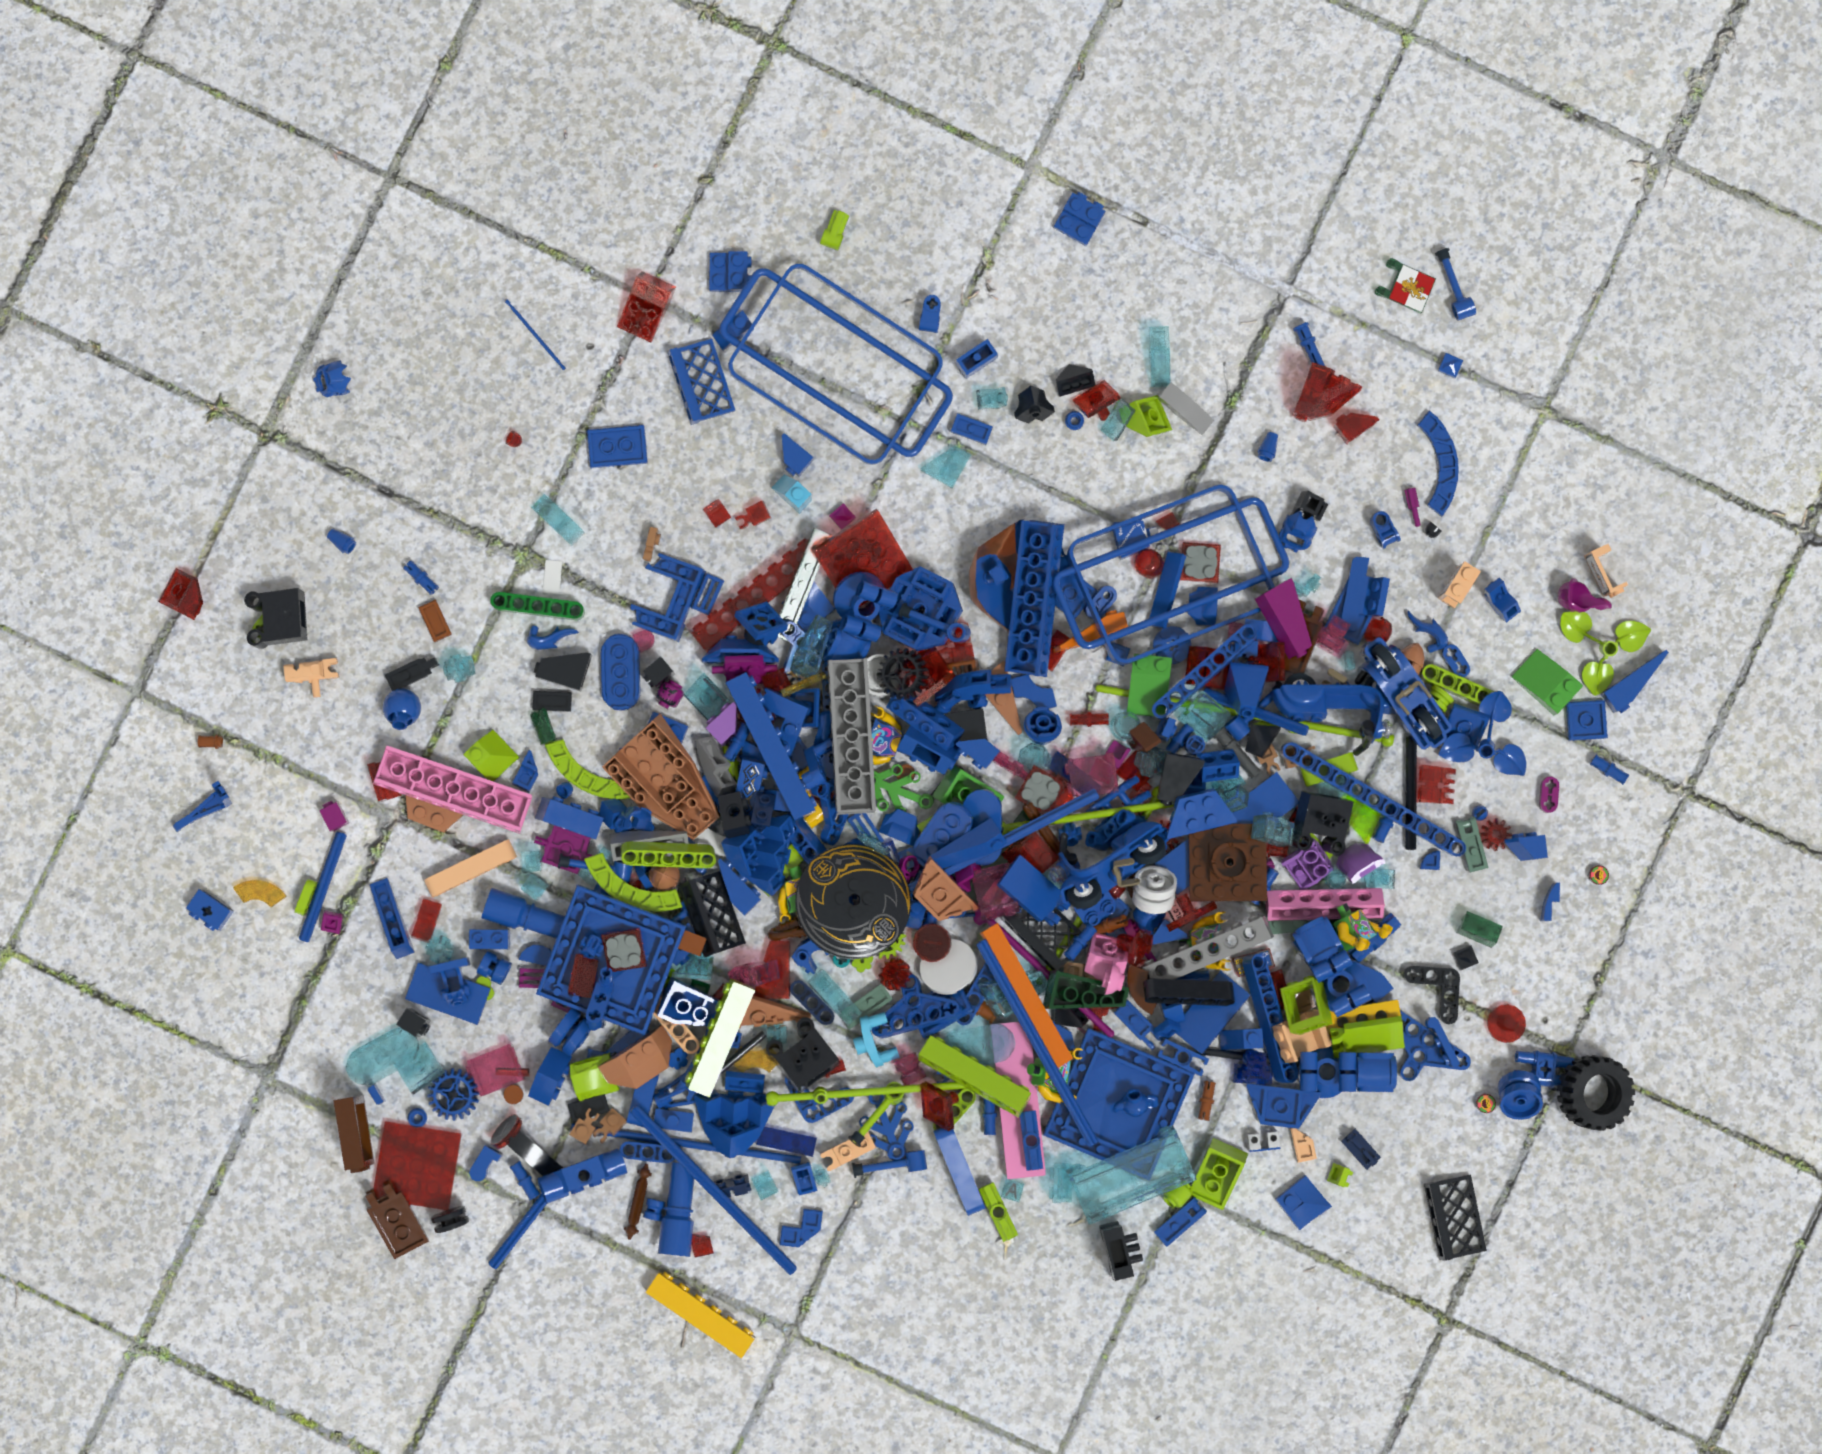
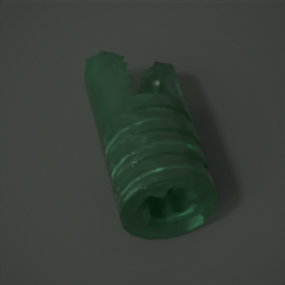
(543, 726)

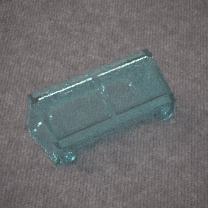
(1131, 1176)

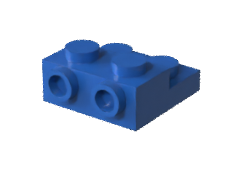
(1080, 218)
(729, 271)

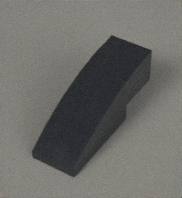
(533, 1154)

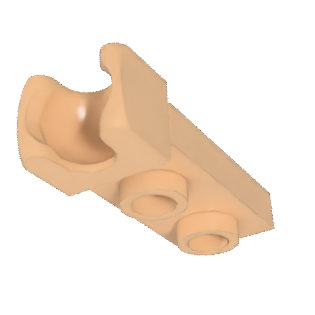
(848, 1151)

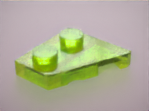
(1363, 820)

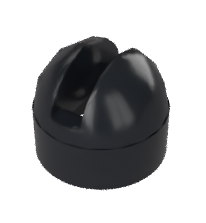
(1432, 530)

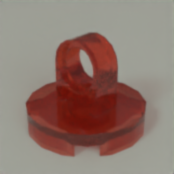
(1136, 946)
(1506, 1023)

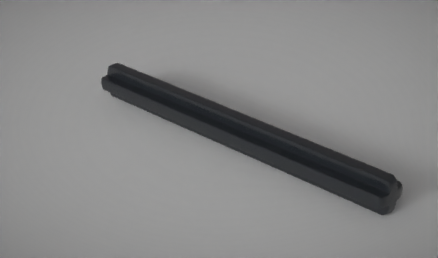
(1411, 789)

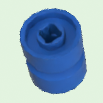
(500, 971)

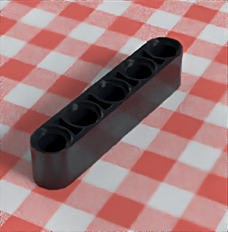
(1188, 992)

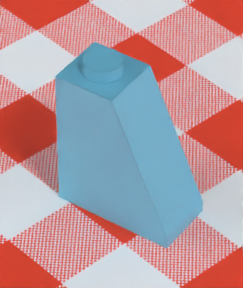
(793, 493)

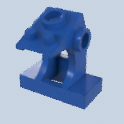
(803, 955)
(449, 970)

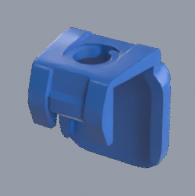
(1098, 912)

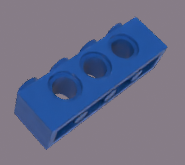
(927, 721)

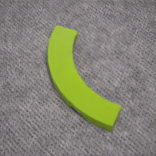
(579, 776)
(625, 892)

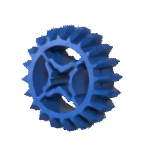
(450, 1103)

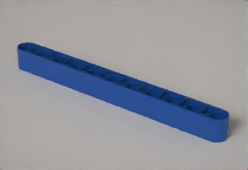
(1382, 800)

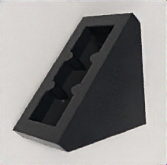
(1074, 379)
(1261, 737)
(1070, 1017)

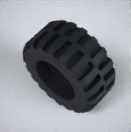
(1618, 1098)

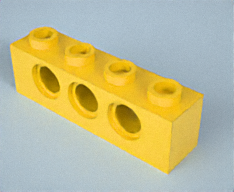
(1390, 1007)

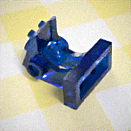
(1254, 1071)

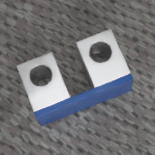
(1271, 1145)

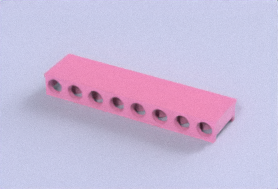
(452, 789)
(1016, 1069)

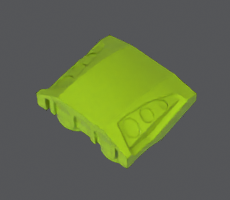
(588, 1079)

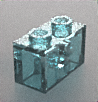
(1272, 830)

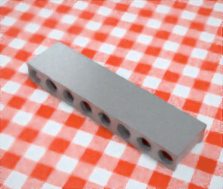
(851, 736)

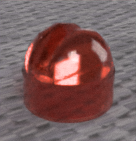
(514, 439)

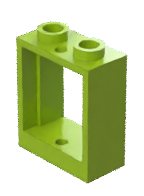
(1288, 993)

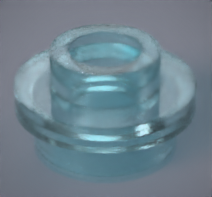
(822, 1177)

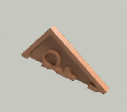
(1005, 703)
(767, 1012)

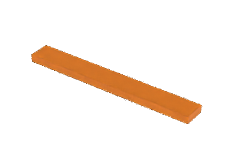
(1027, 994)

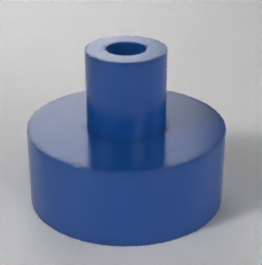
(978, 701)

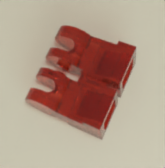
(961, 651)
(1431, 777)

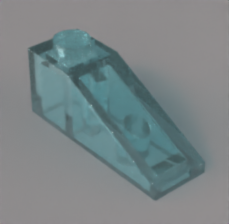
(812, 648)
(834, 997)

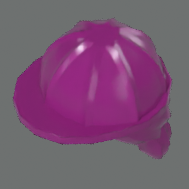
(1578, 598)

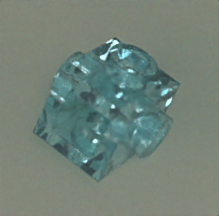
(459, 668)
(447, 949)

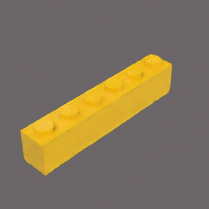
(700, 1314)

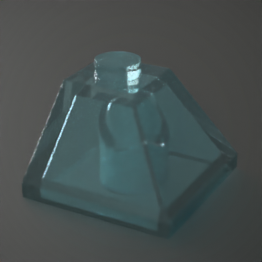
(696, 968)

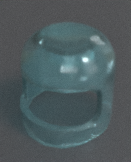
(1123, 724)

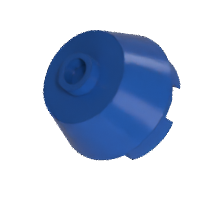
(1042, 725)

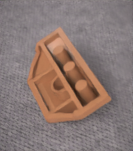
(639, 1061)

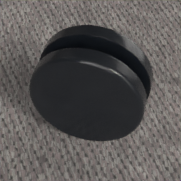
(449, 1219)

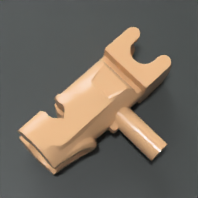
(311, 672)

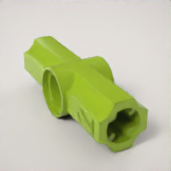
(992, 1200)

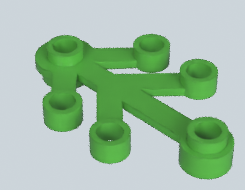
(895, 789)

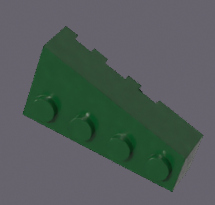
(1075, 991)

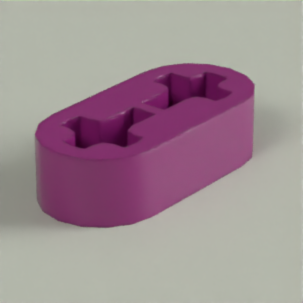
(1554, 794)

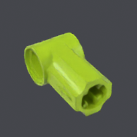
(833, 234)

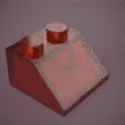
(1196, 656)
(1033, 850)

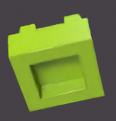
(1339, 1174)

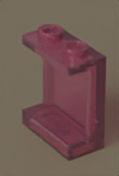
(1092, 773)
(991, 899)
(495, 1070)

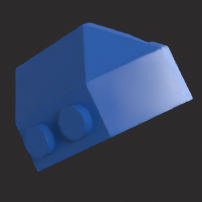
(737, 647)

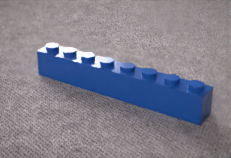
(770, 746)

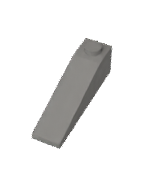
(618, 839)

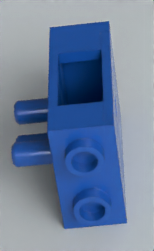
(928, 752)

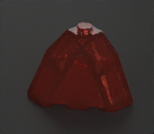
(1323, 394)

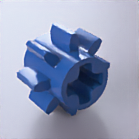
(1073, 832)
(591, 946)

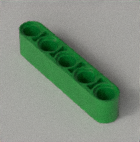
(546, 610)

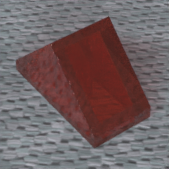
(1057, 639)

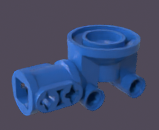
(856, 630)
(1324, 952)
(1362, 1072)

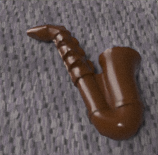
(789, 929)

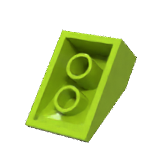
(1218, 1173)

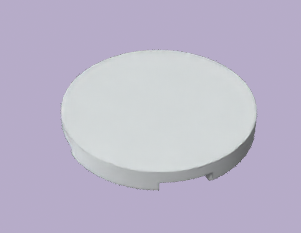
(952, 972)

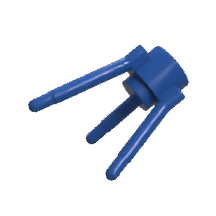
(664, 1097)

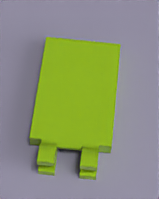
(1368, 1036)

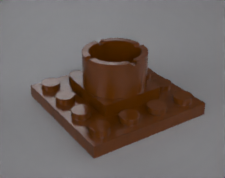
(1215, 880)

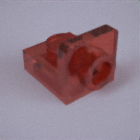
(776, 680)

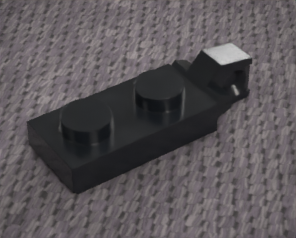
(410, 673)

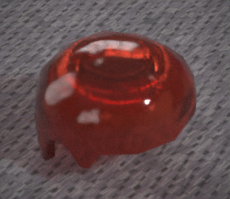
(1149, 563)
(1378, 629)

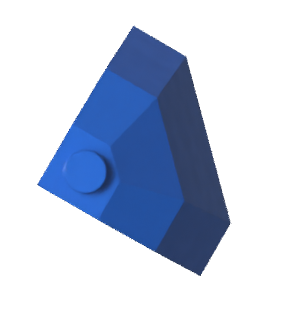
(762, 854)
(733, 1119)

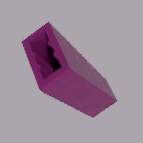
(1286, 617)

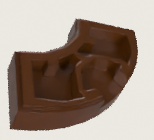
(1135, 983)

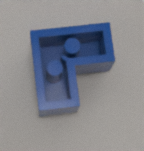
(550, 1076)

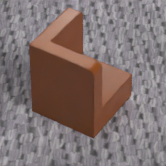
(692, 943)

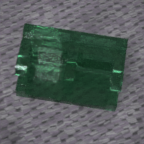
(1479, 929)

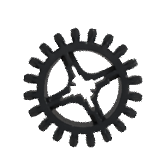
(901, 666)

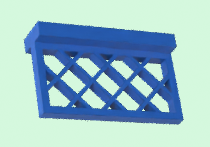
(685, 386)

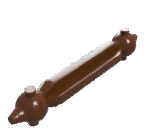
(637, 1202)

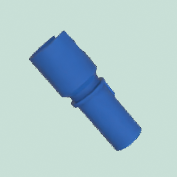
(515, 912)
(677, 1225)

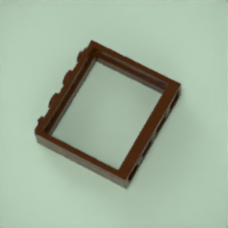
(354, 1133)

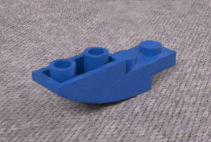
(976, 683)

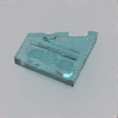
(947, 466)

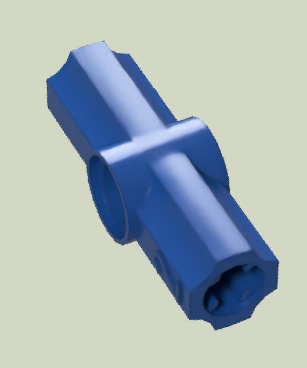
(1376, 941)
(1032, 1154)

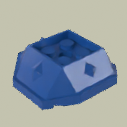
(921, 590)

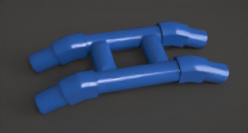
(1104, 802)

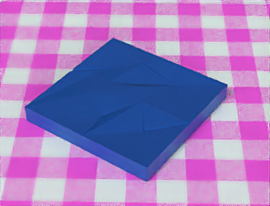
(635, 989)
(1102, 1081)

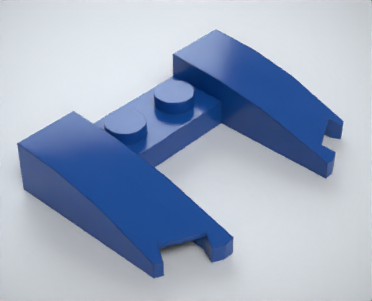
(689, 580)
(785, 707)

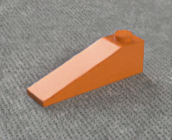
(1112, 622)

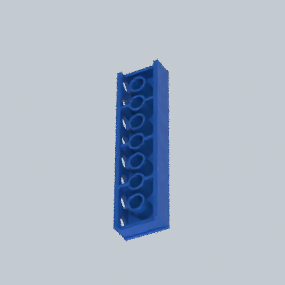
(1034, 598)
(1269, 796)

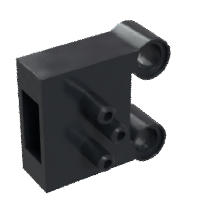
(282, 617)
(1322, 816)
(806, 1060)
(1118, 1251)

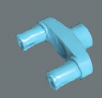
(866, 1042)

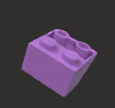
(725, 725)

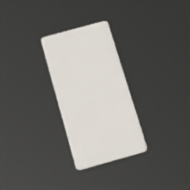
(552, 577)

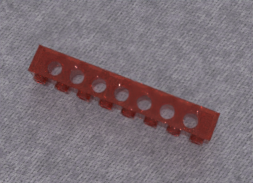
(708, 640)

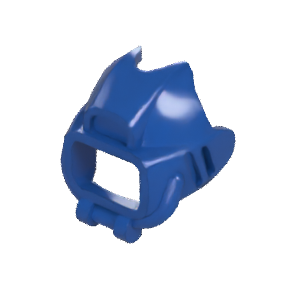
(334, 379)
(1298, 527)
(641, 820)

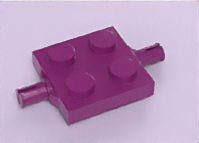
(738, 665)
(564, 842)

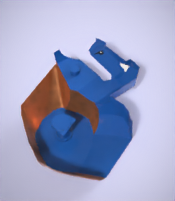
(994, 574)

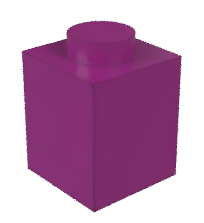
(333, 816)

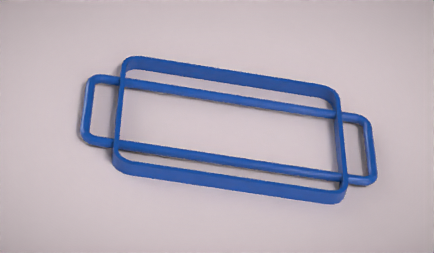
(932, 380)
(1106, 639)

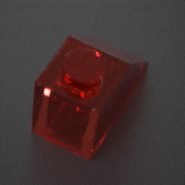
(1353, 425)

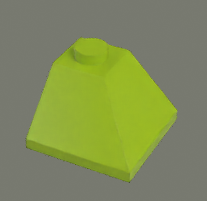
(1149, 417)
(491, 755)

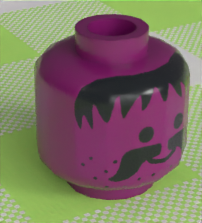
(669, 694)

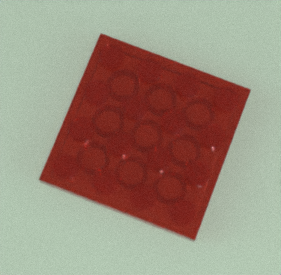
(863, 548)
(418, 1163)

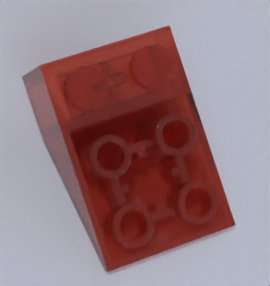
(646, 306)

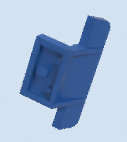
(1363, 594)

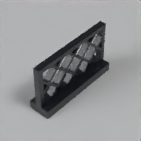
(701, 917)
(1037, 944)
(1439, 1222)

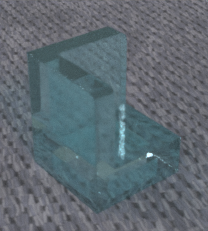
(531, 861)
(534, 887)
(765, 1185)

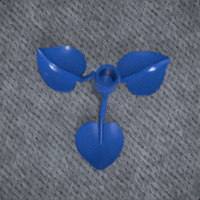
(1508, 761)

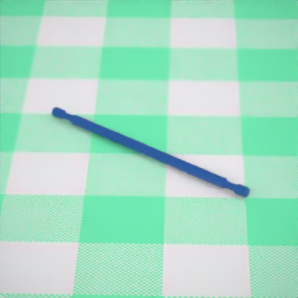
(535, 334)

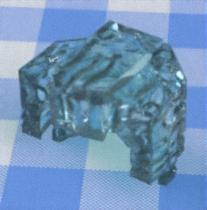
(1035, 755)
(1150, 762)

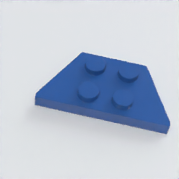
(1198, 813)
(1282, 1105)

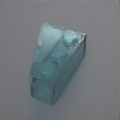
(996, 998)

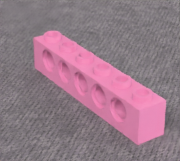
(1322, 902)

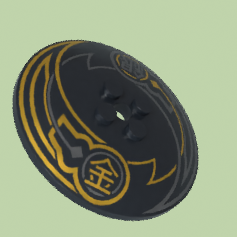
(846, 928)

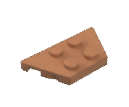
(430, 814)
(941, 893)

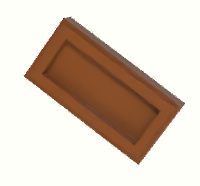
(435, 621)

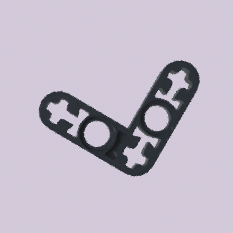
(1440, 980)

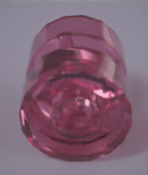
(909, 1068)

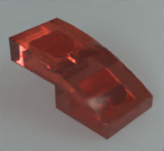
(426, 920)

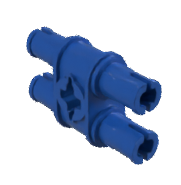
(1546, 1060)

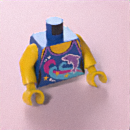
(885, 737)

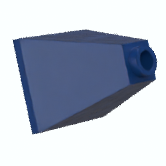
(1245, 687)

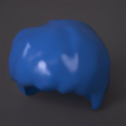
(1146, 920)

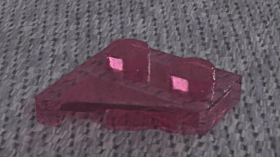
(1014, 768)

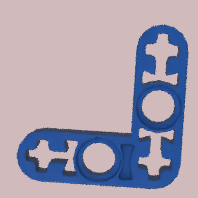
(810, 1104)

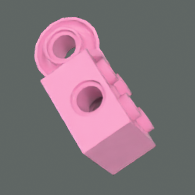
(1106, 962)

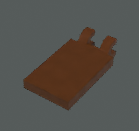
(1313, 625)
(395, 1221)

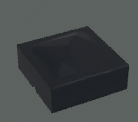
(1465, 957)

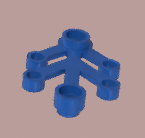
(888, 1129)

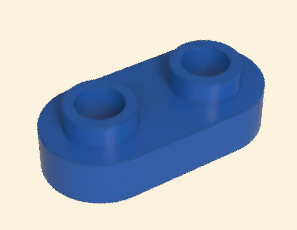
(1100, 602)

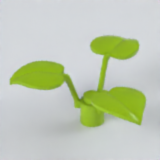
(1630, 637)

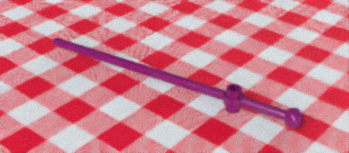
(1038, 966)

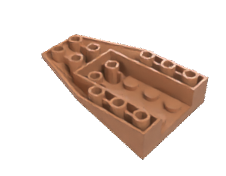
(664, 779)

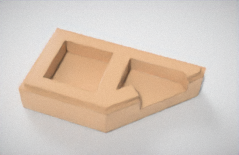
(1303, 1146)

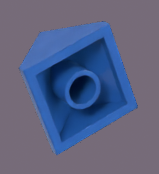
(811, 697)

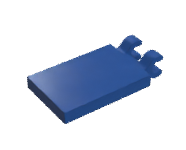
(1032, 891)

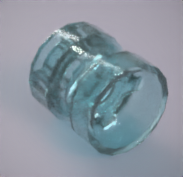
(1337, 877)
(775, 1033)

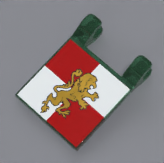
(1409, 287)

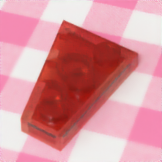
(781, 987)

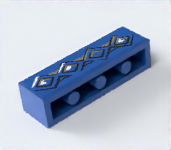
(750, 781)

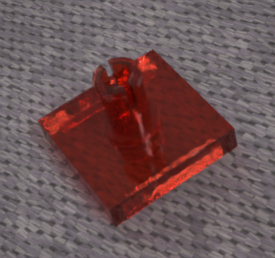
(1097, 400)
(1274, 657)
(934, 662)
(933, 686)
(1189, 912)
(938, 1105)

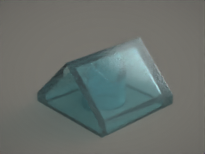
(706, 697)
(1204, 716)

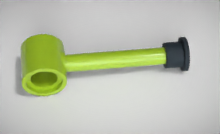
(858, 1136)

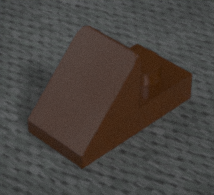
(1143, 738)

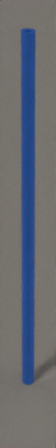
(704, 1146)

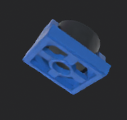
(759, 623)

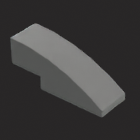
(1185, 408)
(715, 766)

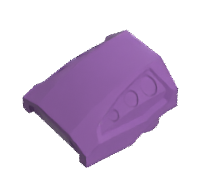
(1358, 861)
(1308, 866)

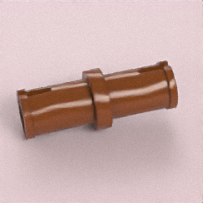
(1109, 925)
(1206, 1101)

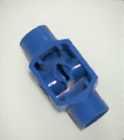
(566, 1180)

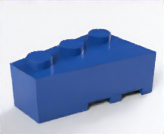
(569, 817)

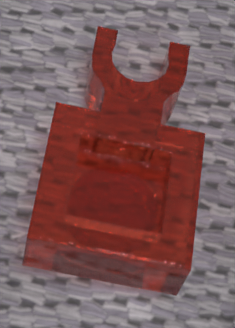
(756, 514)

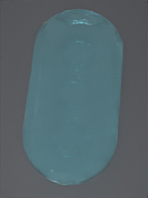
(986, 1043)
(382, 1056)

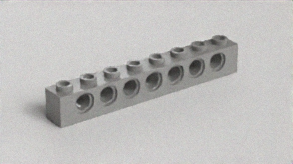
(1262, 933)

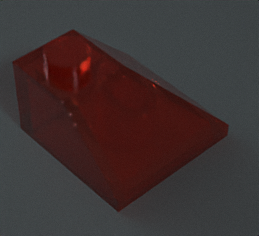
(183, 594)

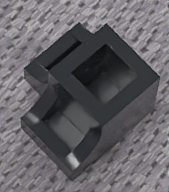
(1033, 405)
(1310, 505)

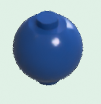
(401, 708)

